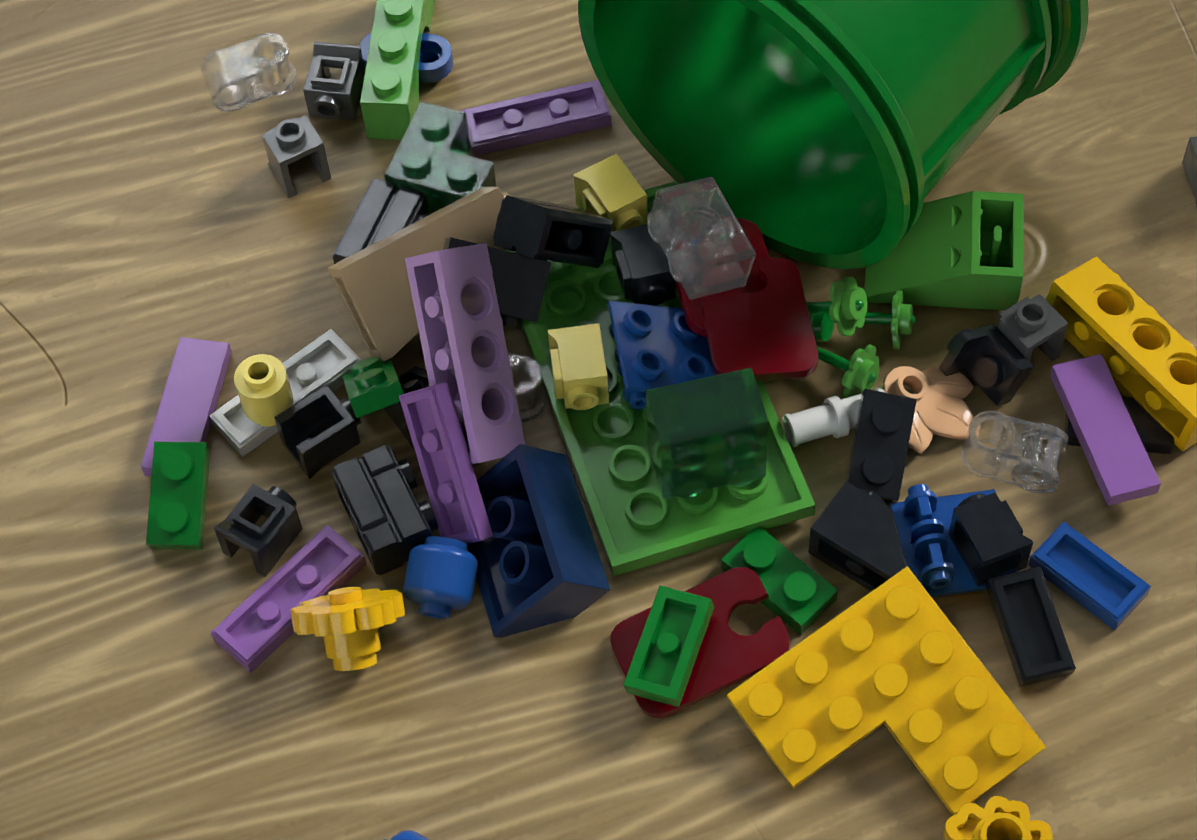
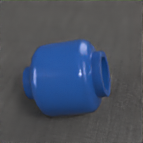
(440, 576)

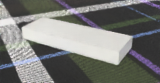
(308, 370)

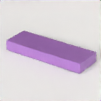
(537, 117)
(189, 394)
(1105, 430)
(445, 463)
(265, 616)

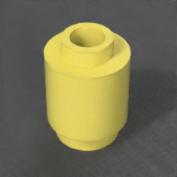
(263, 388)

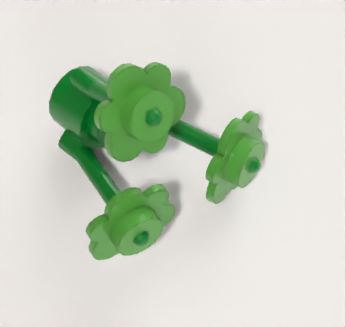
(850, 312)

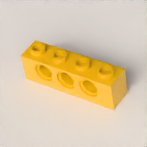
(1137, 344)

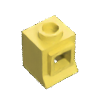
(611, 193)
(579, 366)

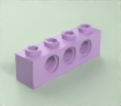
(467, 345)

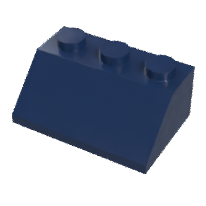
(542, 550)

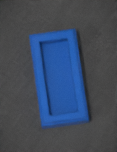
(1089, 575)

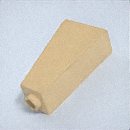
(377, 280)

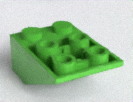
(957, 255)

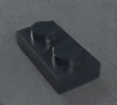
(881, 443)

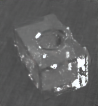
(700, 238)

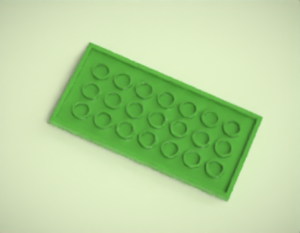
(612, 449)

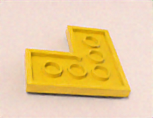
(895, 666)

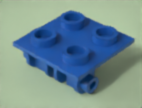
(655, 349)
(925, 540)

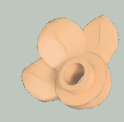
(938, 403)

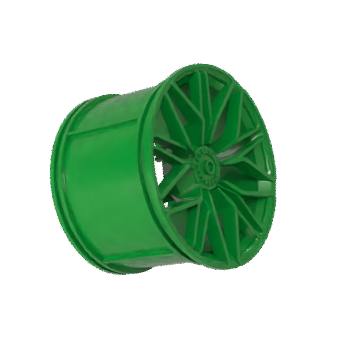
(824, 110)

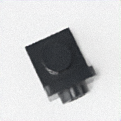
(989, 361)

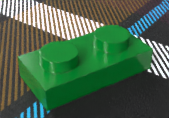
(372, 385)
(178, 495)
(792, 586)
(669, 646)

